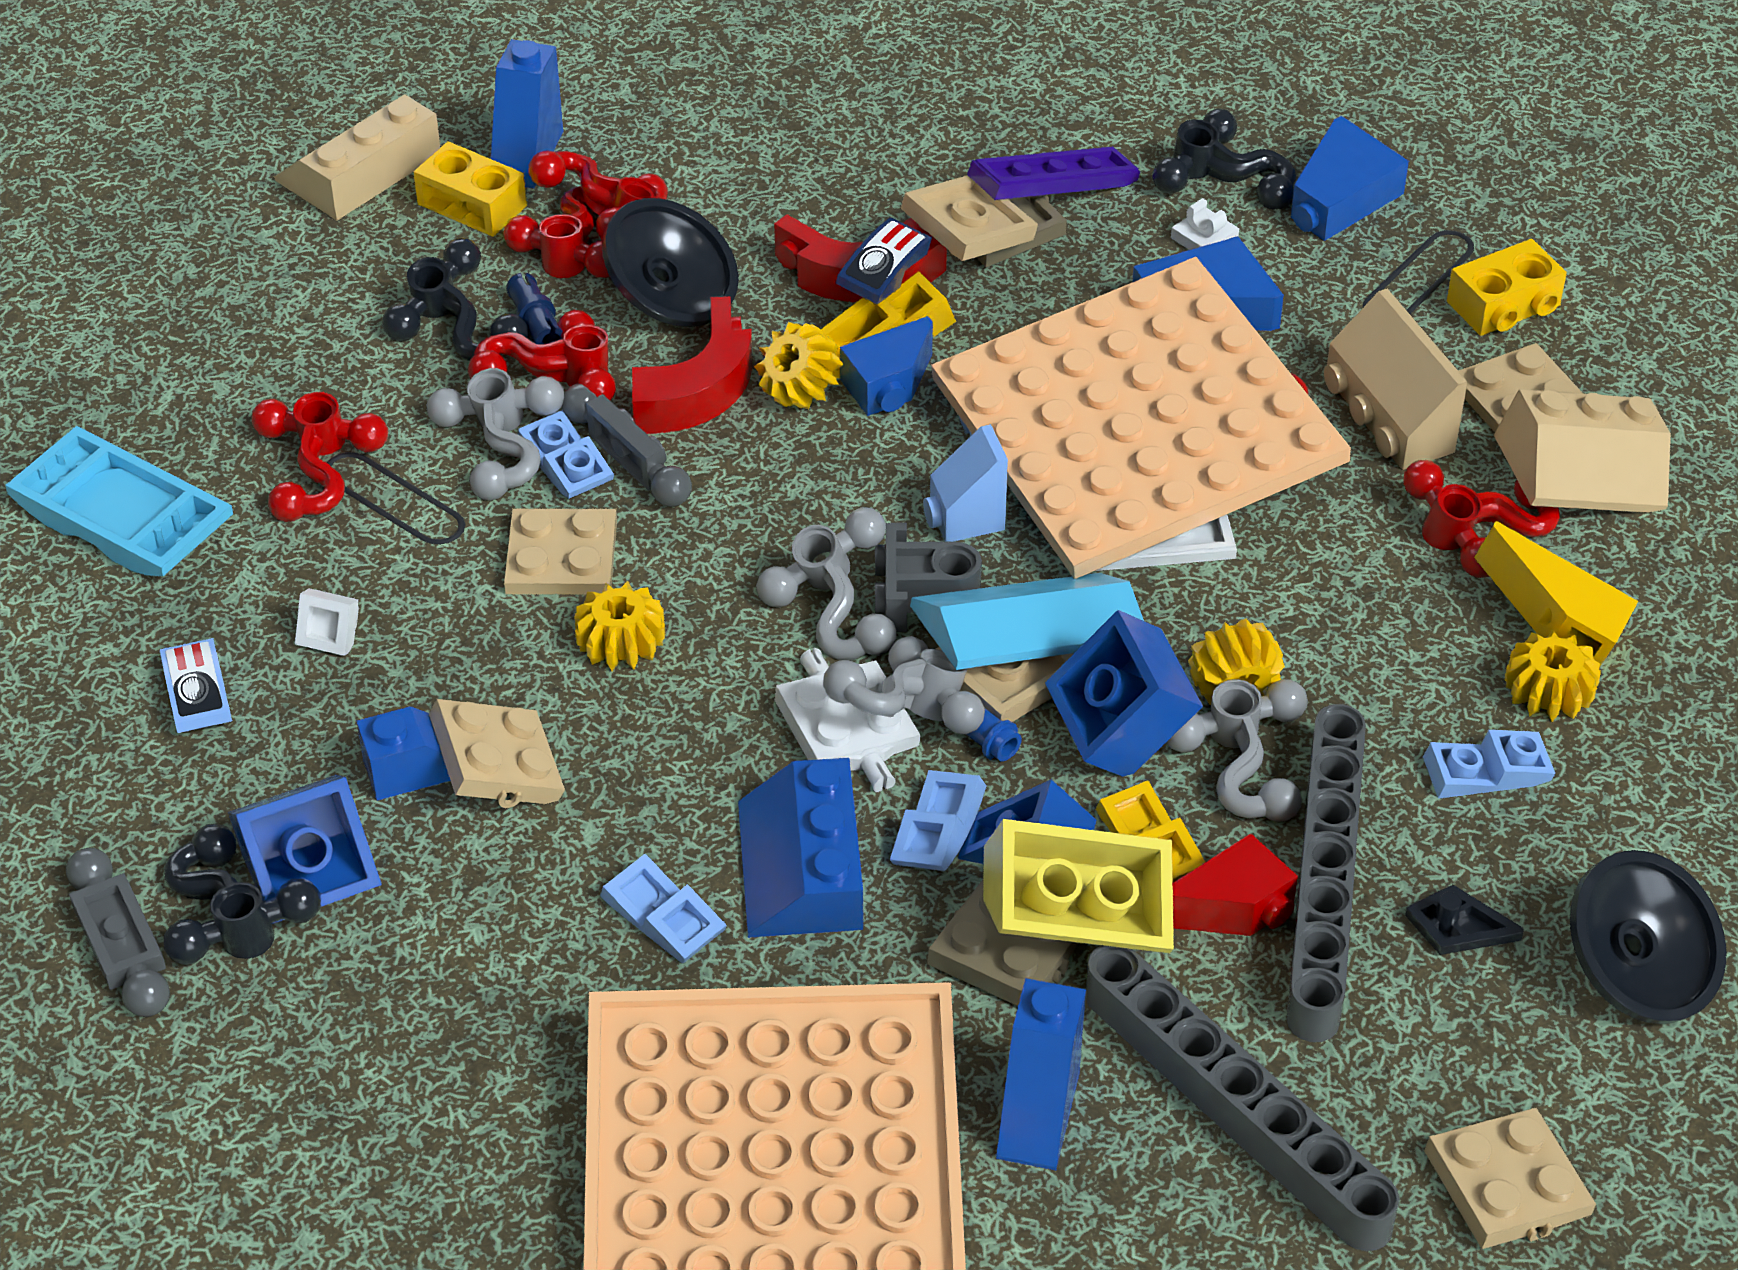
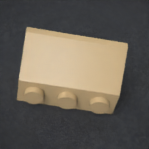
(365, 158)
(1397, 382)
(1587, 450)

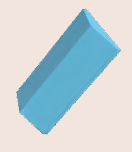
(1022, 618)

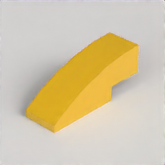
(909, 303)

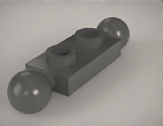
(628, 444)
(117, 932)

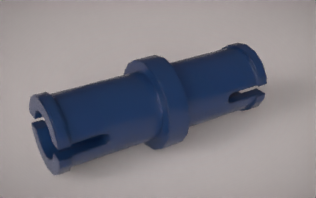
(534, 309)

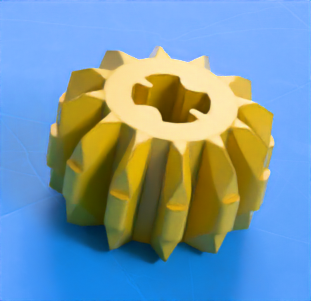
(798, 365)
(619, 625)
(1233, 653)
(1552, 675)

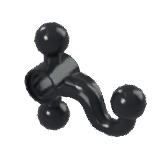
(1201, 153)
(435, 296)
(238, 908)

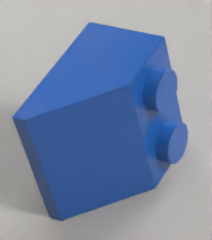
(307, 836)

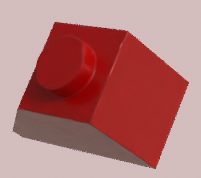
(1236, 891)

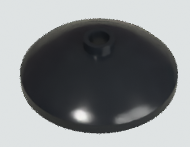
(668, 261)
(1666, 926)

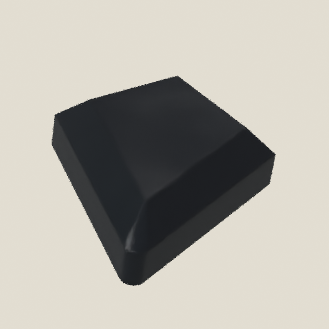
(1459, 922)

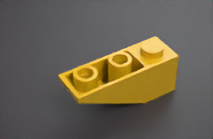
(1555, 592)

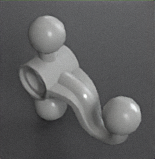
(498, 411)
(779, 585)
(920, 682)
(1235, 724)

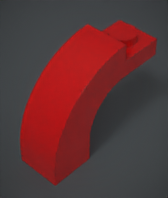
(822, 258)
(701, 387)

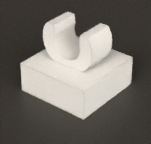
(1203, 227)
(326, 621)

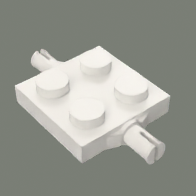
(841, 730)

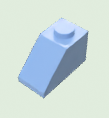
(969, 489)

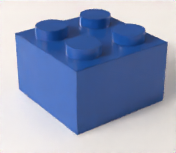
(1123, 694)

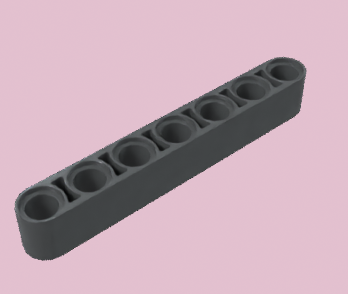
(1326, 874)
(1173, 1030)

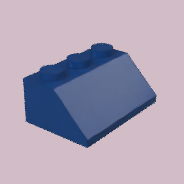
(802, 851)

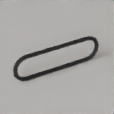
(1412, 257)
(461, 523)

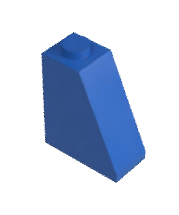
(526, 105)
(1346, 180)
(1238, 276)
(1041, 1073)

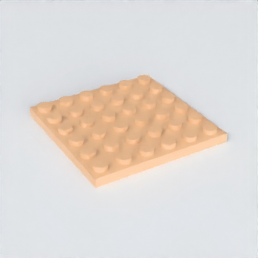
(1140, 416)
(773, 1129)

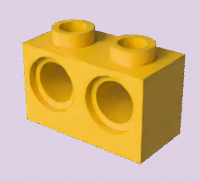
(470, 188)
(1506, 287)

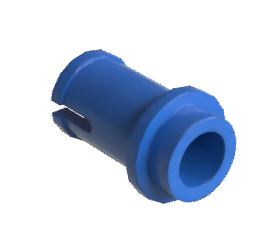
(997, 737)

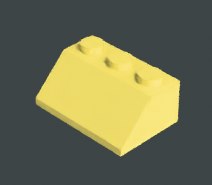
(1080, 885)

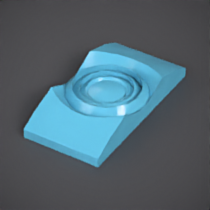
(117, 503)

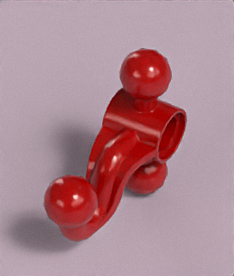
(600, 192)
(560, 238)
(574, 359)
(320, 432)
(1458, 509)

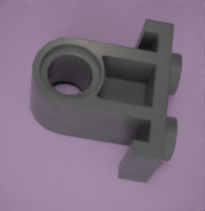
(920, 570)

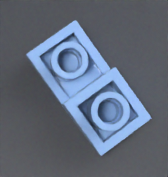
(566, 458)
(1497, 764)

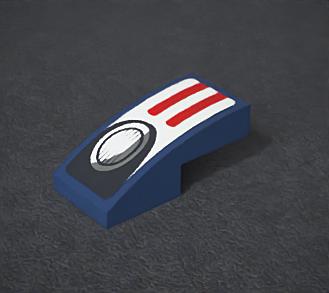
(882, 259)

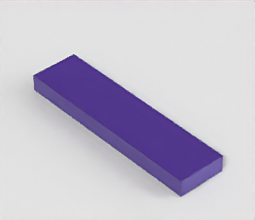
(1053, 172)

